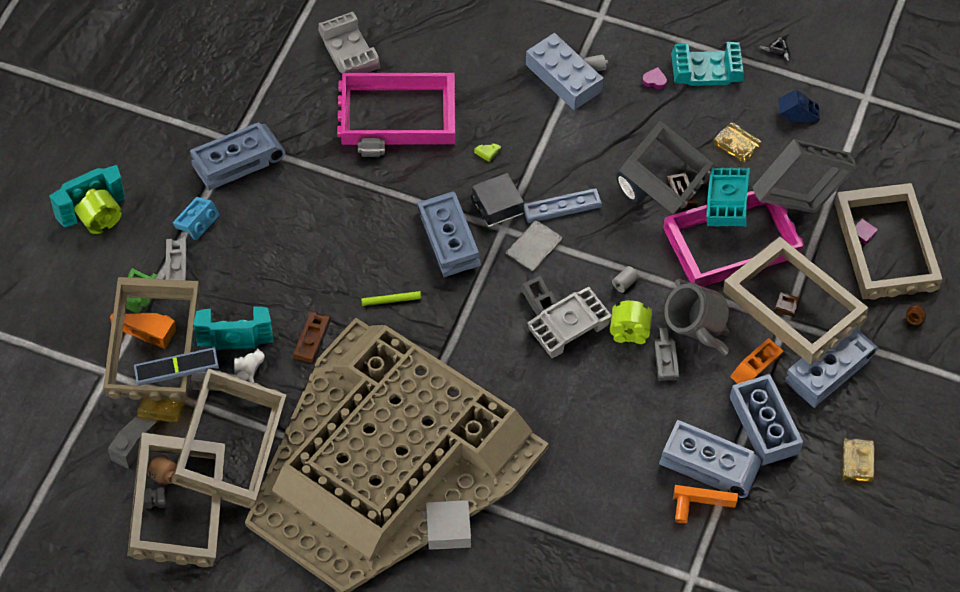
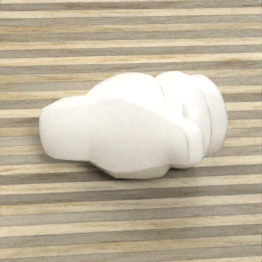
(249, 364)

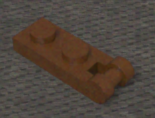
(311, 337)

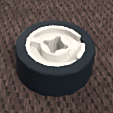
(629, 188)

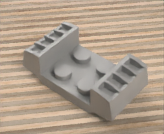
(348, 45)
(569, 320)

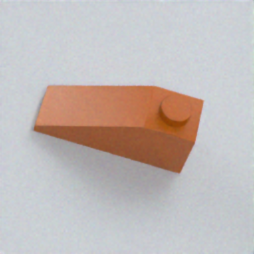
(150, 327)
(757, 362)

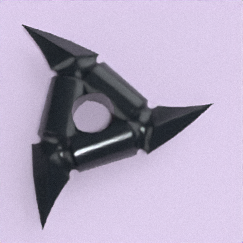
(780, 41)

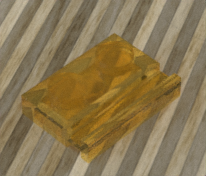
(737, 141)
(160, 410)
(858, 459)

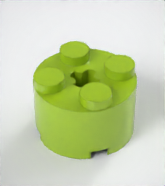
(98, 211)
(630, 322)

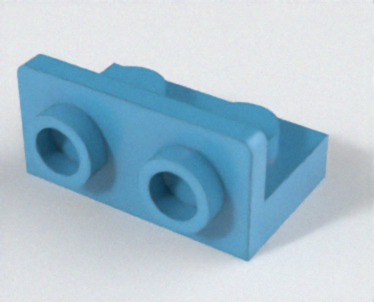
(197, 217)

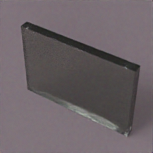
(534, 246)

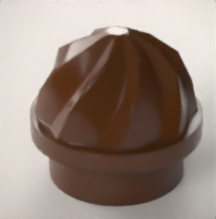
(916, 314)

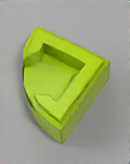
(487, 152)

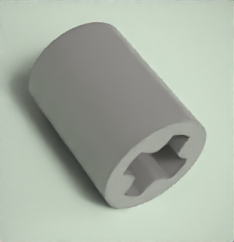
(597, 62)
(625, 279)

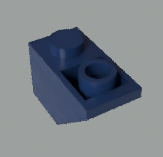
(799, 107)

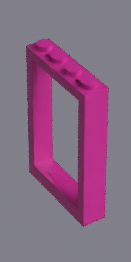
(398, 81)
(696, 216)

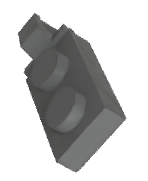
(666, 357)

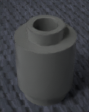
(371, 147)

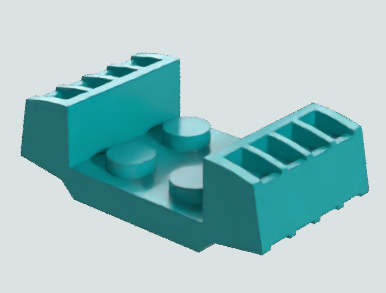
(707, 67)
(74, 191)
(728, 197)
(235, 334)

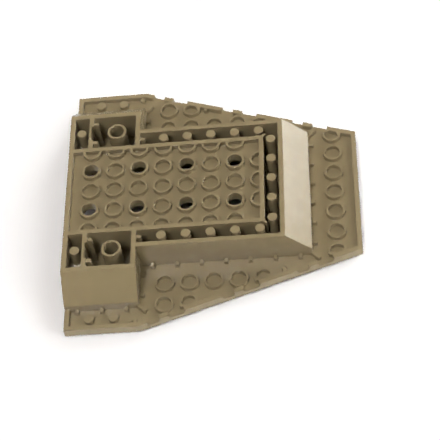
(329, 511)

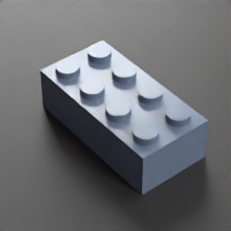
(564, 71)
(766, 419)

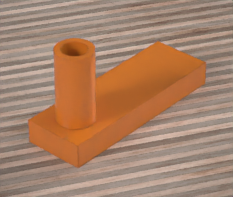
(685, 495)

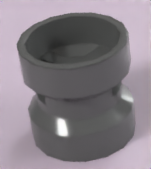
(159, 498)

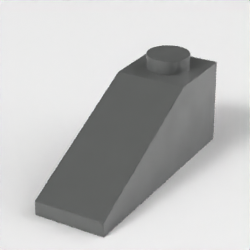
(126, 443)

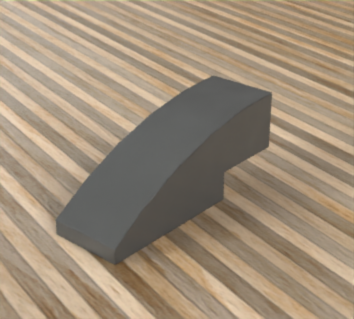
(538, 295)

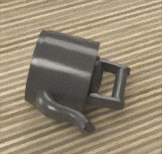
(698, 314)

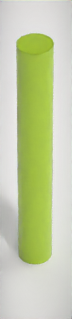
(391, 298)

